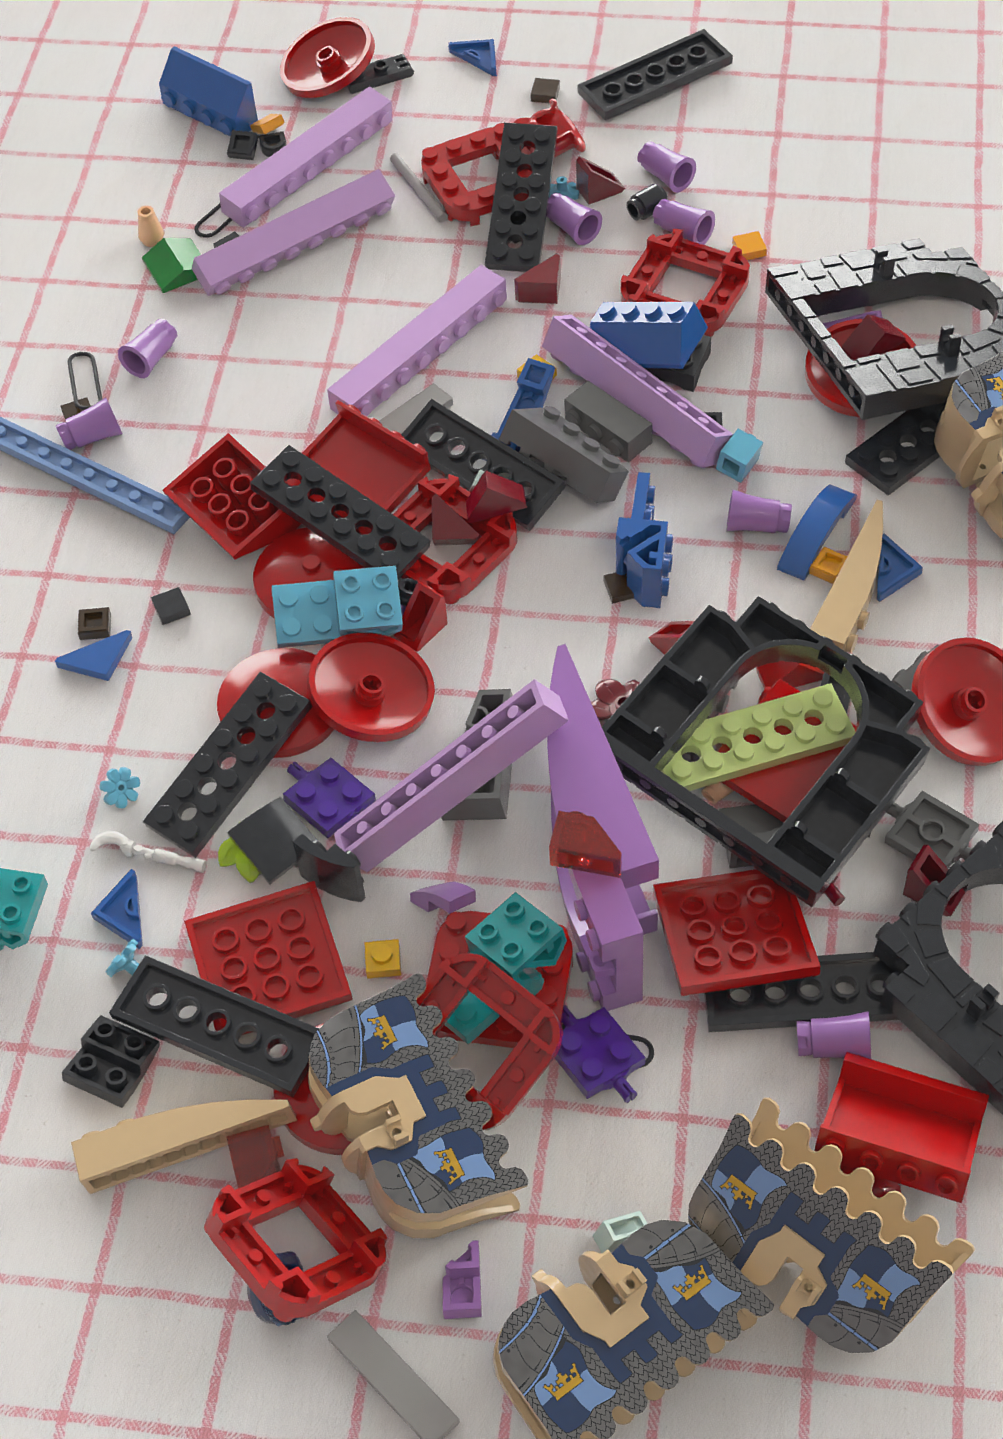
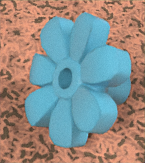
(564, 188)
(120, 787)
(124, 961)

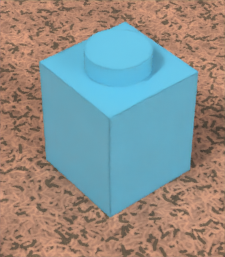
(739, 455)

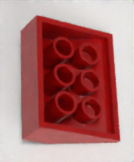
(220, 500)

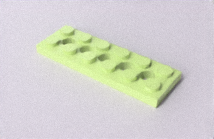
(773, 748)

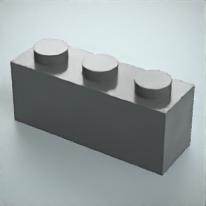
(608, 421)

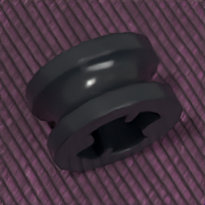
(406, 588)

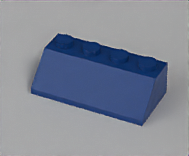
(207, 93)
(651, 331)

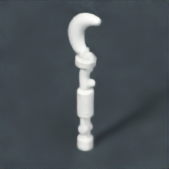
(158, 855)

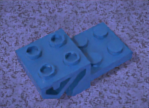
(644, 547)

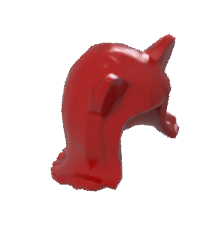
(567, 136)

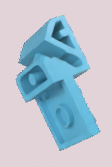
(350, 603)

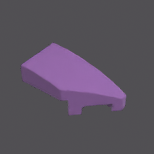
(447, 896)
(463, 1285)

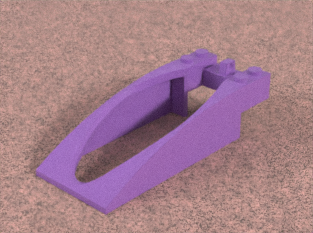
(602, 910)

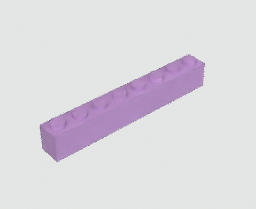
(305, 157)
(293, 232)
(420, 342)
(632, 385)
(452, 774)

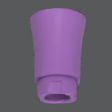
(668, 166)
(574, 218)
(695, 222)
(147, 348)
(89, 426)
(757, 514)
(835, 1036)

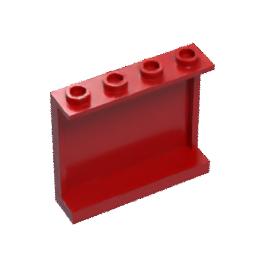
(368, 459)
(785, 785)
(904, 1126)

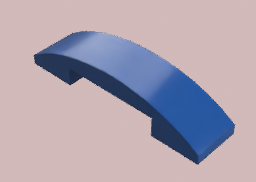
(532, 391)
(814, 530)

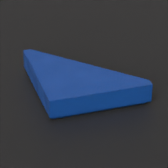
(476, 52)
(894, 569)
(97, 659)
(121, 910)

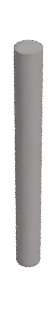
(418, 187)

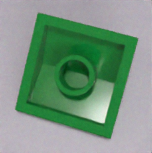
(172, 262)

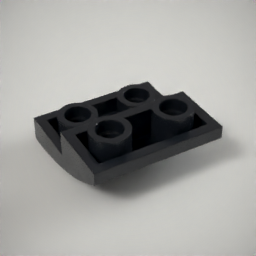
(268, 838)
(331, 869)
(111, 1061)

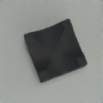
(689, 375)

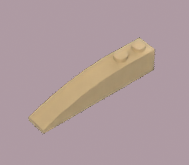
(853, 588)
(168, 1138)

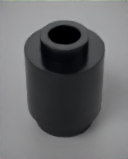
(643, 202)

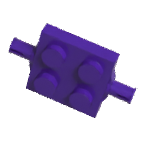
(327, 796)
(598, 1054)

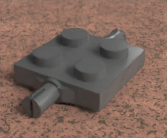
(932, 824)

